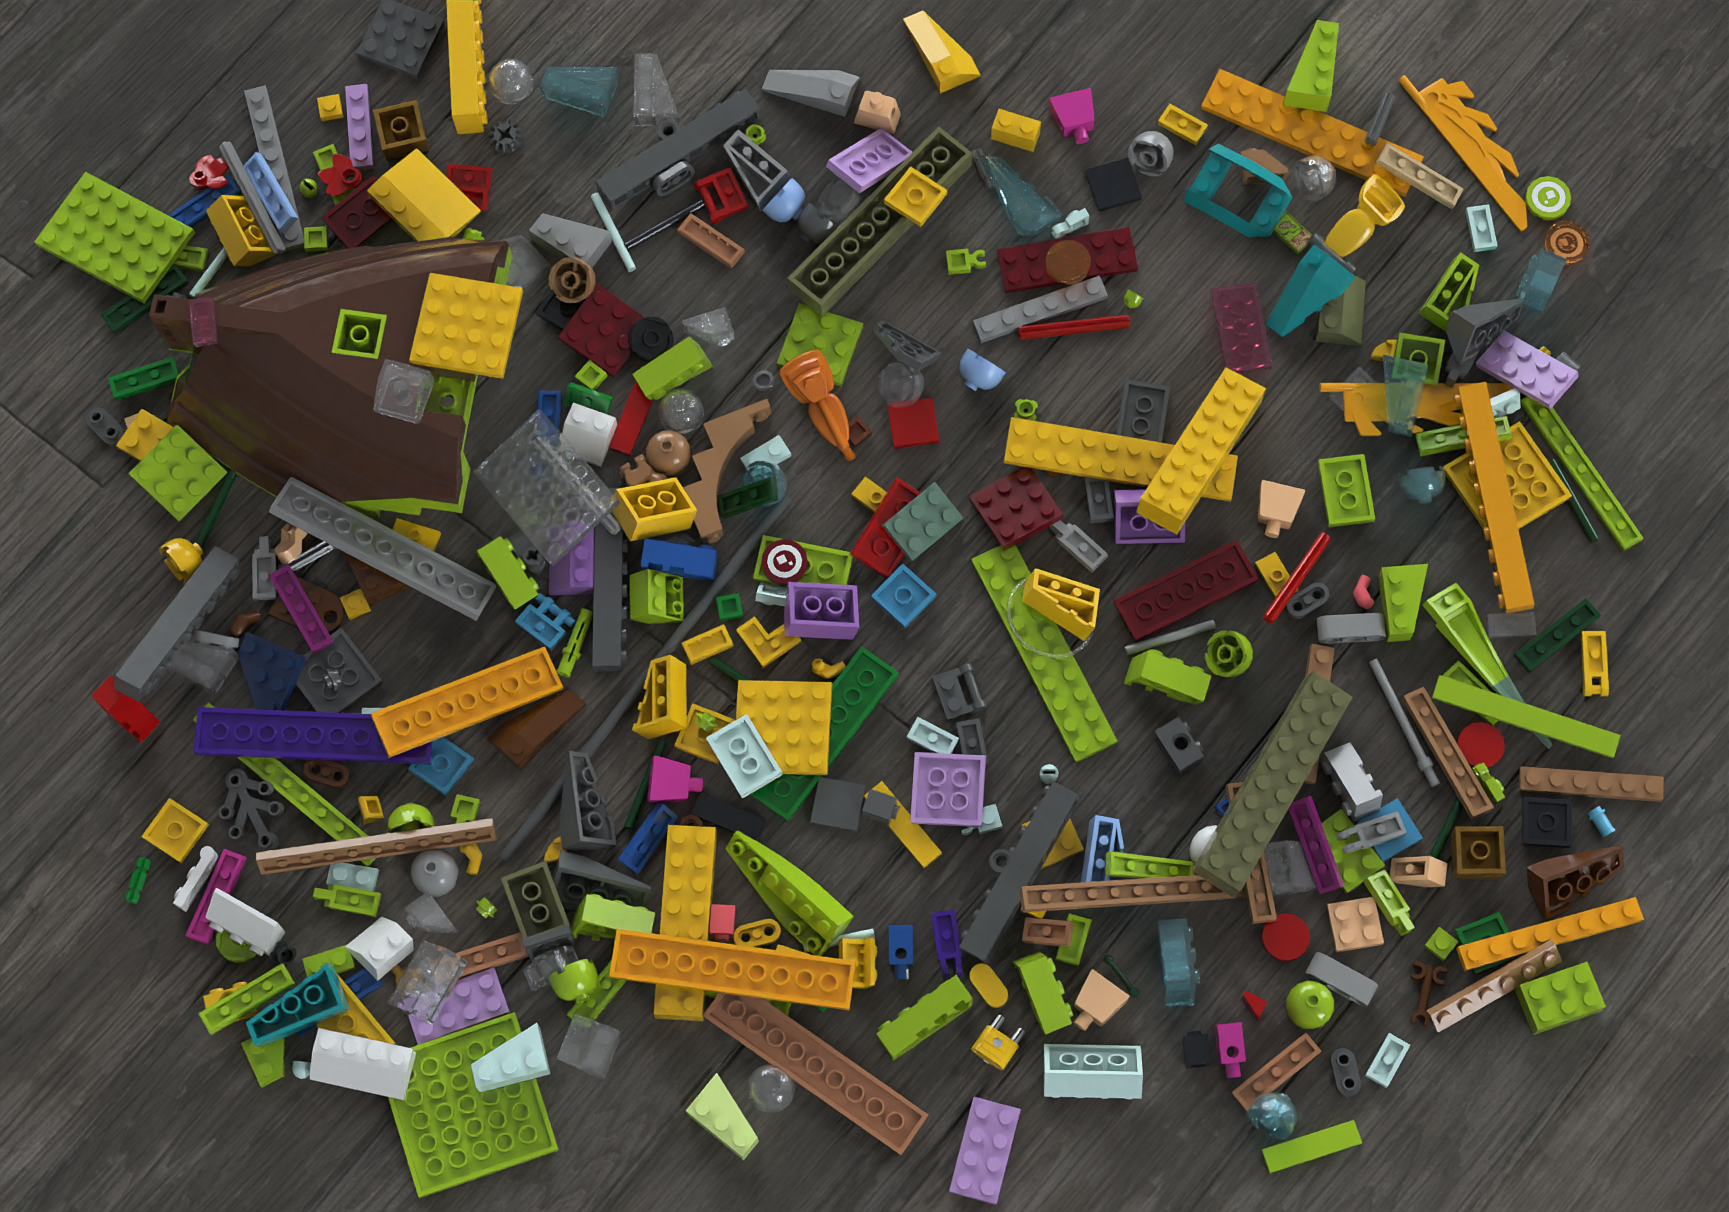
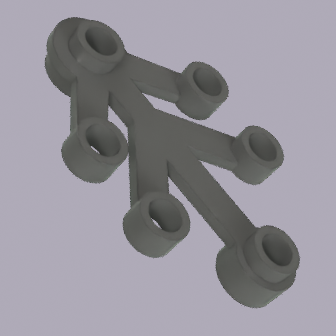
(249, 807)

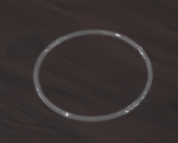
(1027, 645)

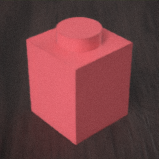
(722, 922)

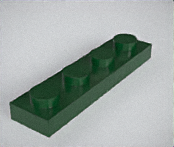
(130, 309)
(1557, 635)

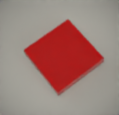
(913, 424)

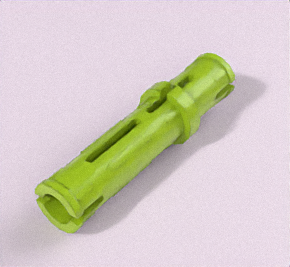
(565, 667)

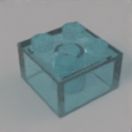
(1540, 280)

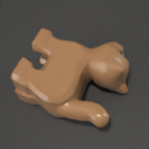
(642, 474)

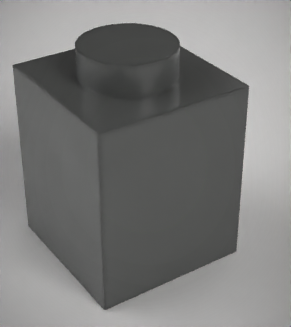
(880, 807)

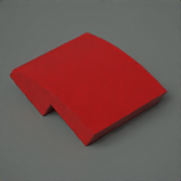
(472, 182)

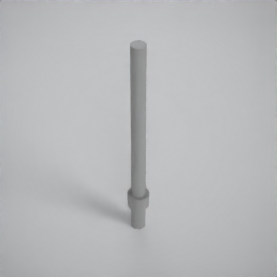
(1424, 762)

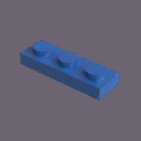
(647, 838)

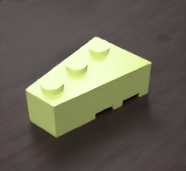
(722, 1118)

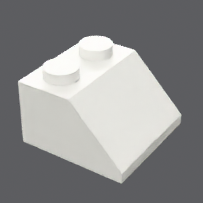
(589, 433)
(381, 947)

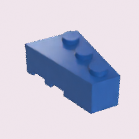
(680, 559)

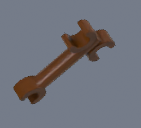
(1429, 975)

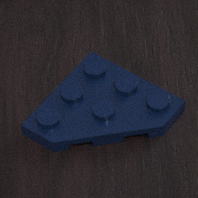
(269, 671)

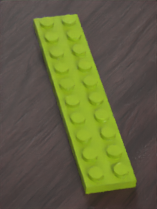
(1056, 679)

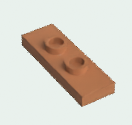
(711, 241)

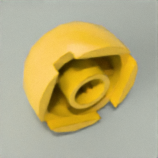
(182, 557)

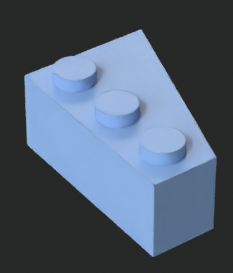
(1102, 837)

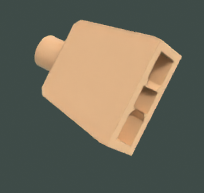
(878, 112)
(1278, 506)
(1098, 1001)

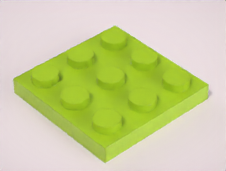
(830, 334)
(177, 473)

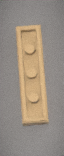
(1419, 176)

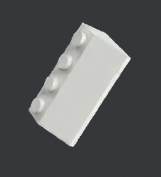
(361, 1064)

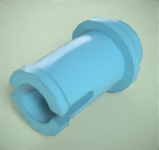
(1601, 821)

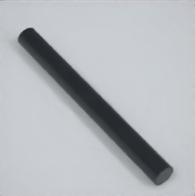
(665, 224)

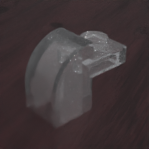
(546, 964)

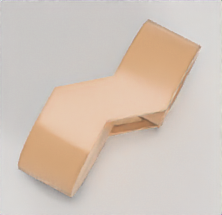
(290, 544)

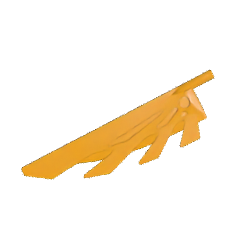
(1463, 134)
(1367, 403)

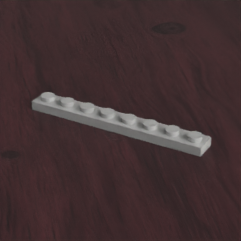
(271, 150)

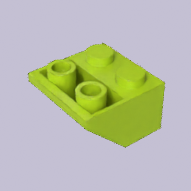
(656, 597)

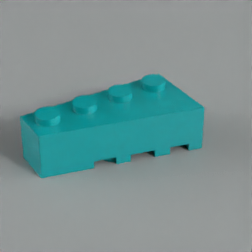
(306, 1005)

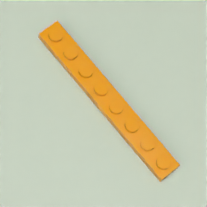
(1558, 930)

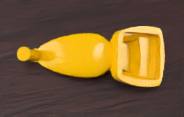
(1377, 205)

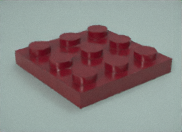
(601, 330)
(1016, 507)

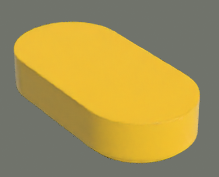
(988, 985)

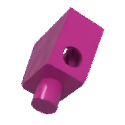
(1073, 114)
(670, 781)
(1226, 1036)

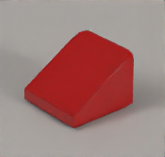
(1254, 1004)

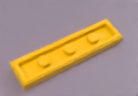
(911, 835)

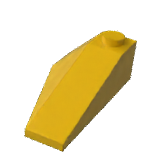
(943, 57)

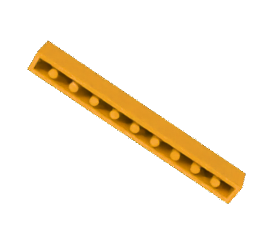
(1495, 498)

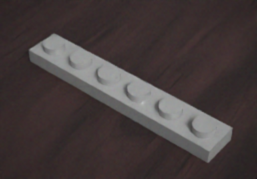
(1040, 309)

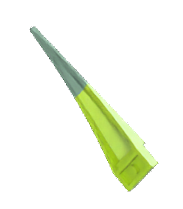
(1462, 627)

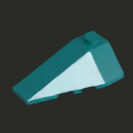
(1310, 287)

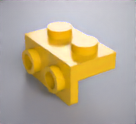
(864, 954)

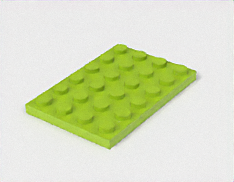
(114, 237)

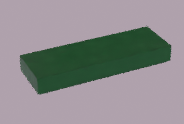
(748, 497)

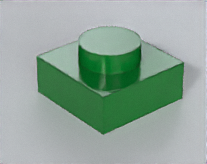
(729, 607)

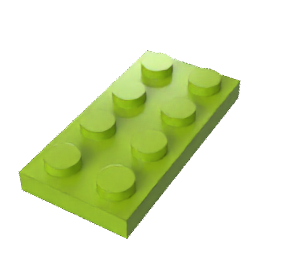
(823, 567)

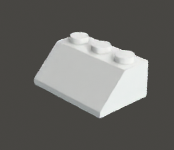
(243, 923)

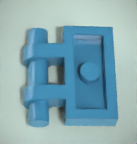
(540, 626)

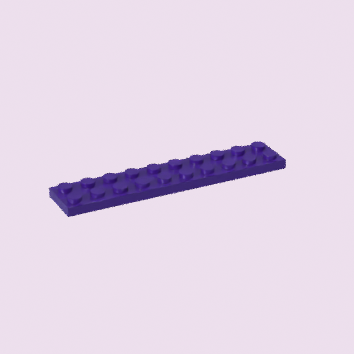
(295, 736)

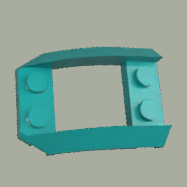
(1210, 179)

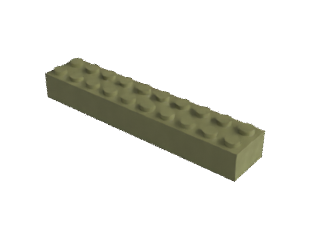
(873, 227)
(1272, 784)

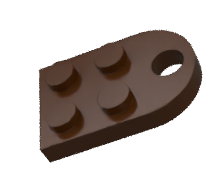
(321, 599)

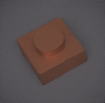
(858, 431)

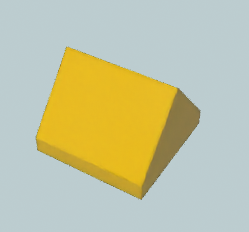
(370, 809)

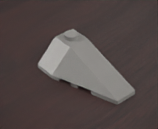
(816, 88)

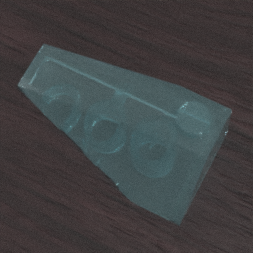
(1021, 203)

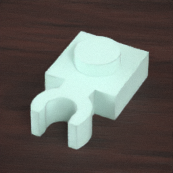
(1072, 223)
(990, 821)

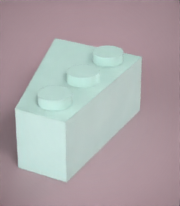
(513, 1061)

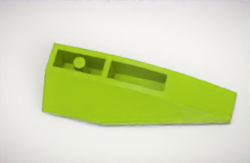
(790, 894)

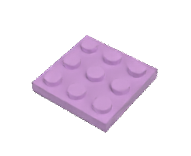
(948, 789)

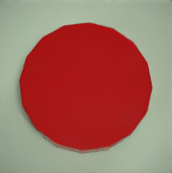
(1481, 743)
(1286, 937)

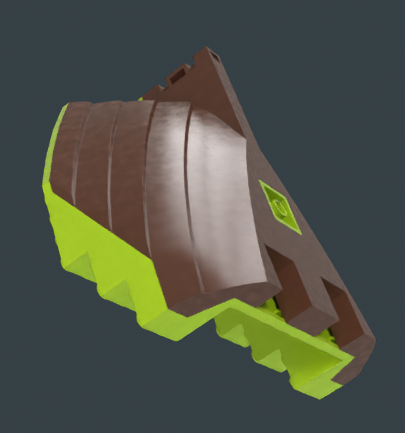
(302, 369)

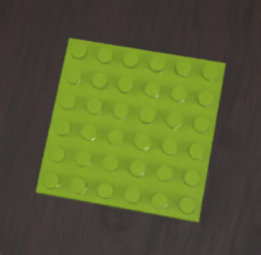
(462, 1133)

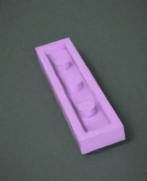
(359, 126)

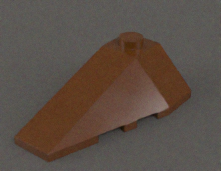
(532, 730)
(1564, 879)

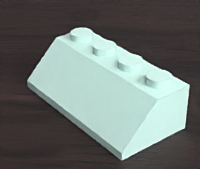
(1092, 1071)

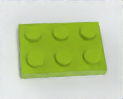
(1346, 490)
(1353, 866)

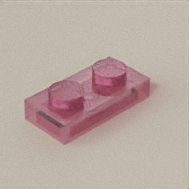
(203, 321)

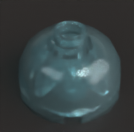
(763, 469)
(1422, 483)
(1274, 1113)

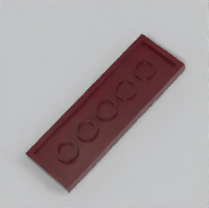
(1025, 265)
(1185, 590)

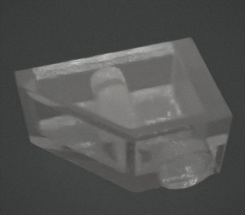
(711, 327)
(429, 916)

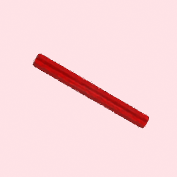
(1074, 327)
(1296, 578)

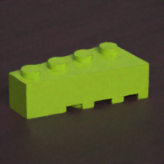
(1314, 74)
(924, 1018)

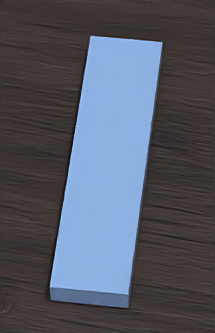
(270, 192)

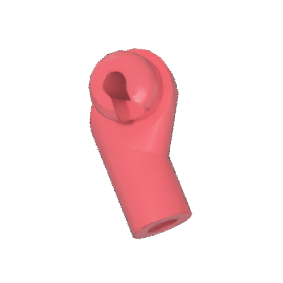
(1361, 594)

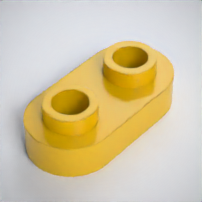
(757, 933)

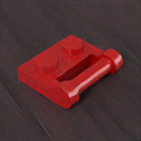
(727, 191)

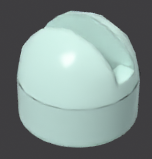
(1048, 778)
(301, 1069)

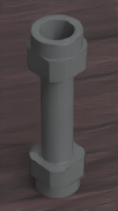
(1319, 242)

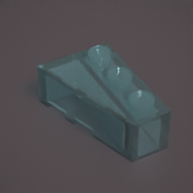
(581, 87)
(1177, 961)

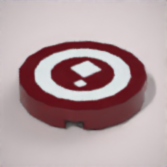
(784, 562)

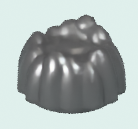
(763, 380)

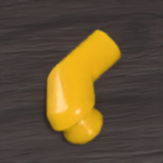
(825, 670)
(474, 856)

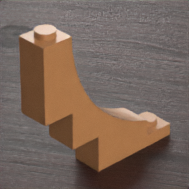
(725, 437)

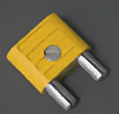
(995, 1046)

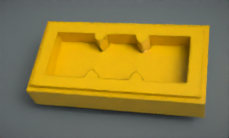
(869, 494)
(424, 536)
(1273, 573)
(707, 644)

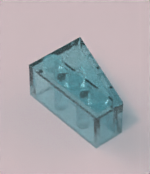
(1404, 392)

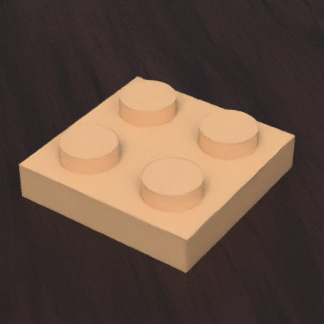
(1355, 924)

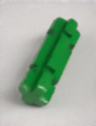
(137, 880)

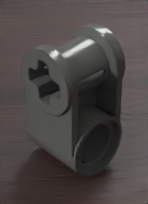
(526, 551)

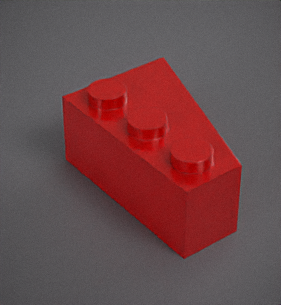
(125, 711)

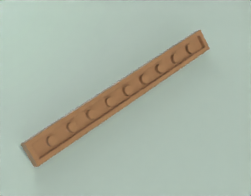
(376, 846)
(1120, 893)

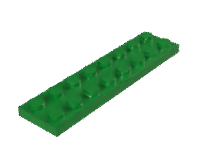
(853, 699)

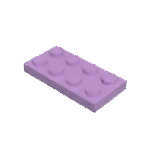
(869, 160)
(1527, 369)
(471, 1003)
(984, 1150)

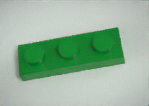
(144, 378)

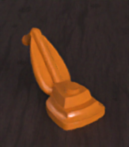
(810, 382)

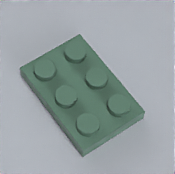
(922, 521)

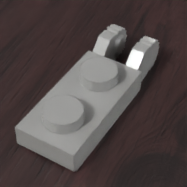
(1373, 832)

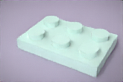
(744, 756)

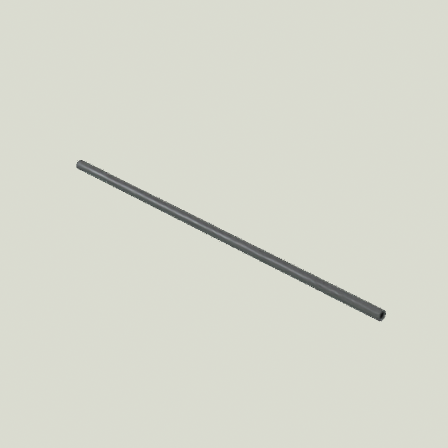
(638, 686)

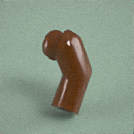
(242, 621)

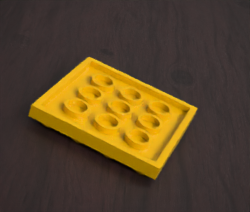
(466, 325)
(1530, 477)
(791, 721)

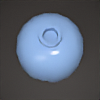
(786, 203)
(979, 371)

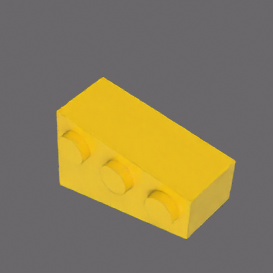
(1063, 601)
(664, 700)

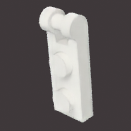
(196, 878)

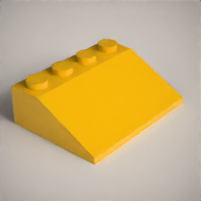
(422, 199)

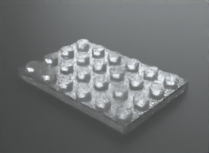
(546, 487)

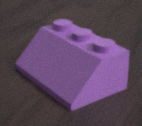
(1134, 528)
(575, 570)
(821, 610)

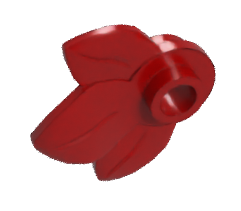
(209, 173)
(337, 176)

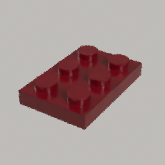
(356, 216)

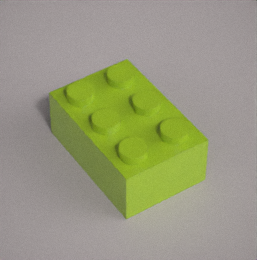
(1560, 998)

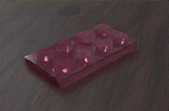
(1241, 328)

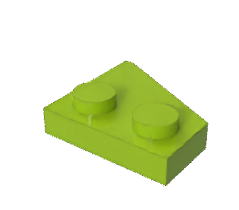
(266, 1060)

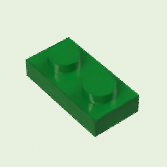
(587, 398)

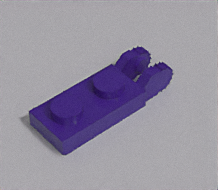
(947, 941)

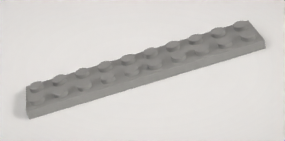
(383, 548)

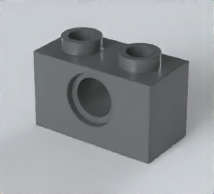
(1179, 759)

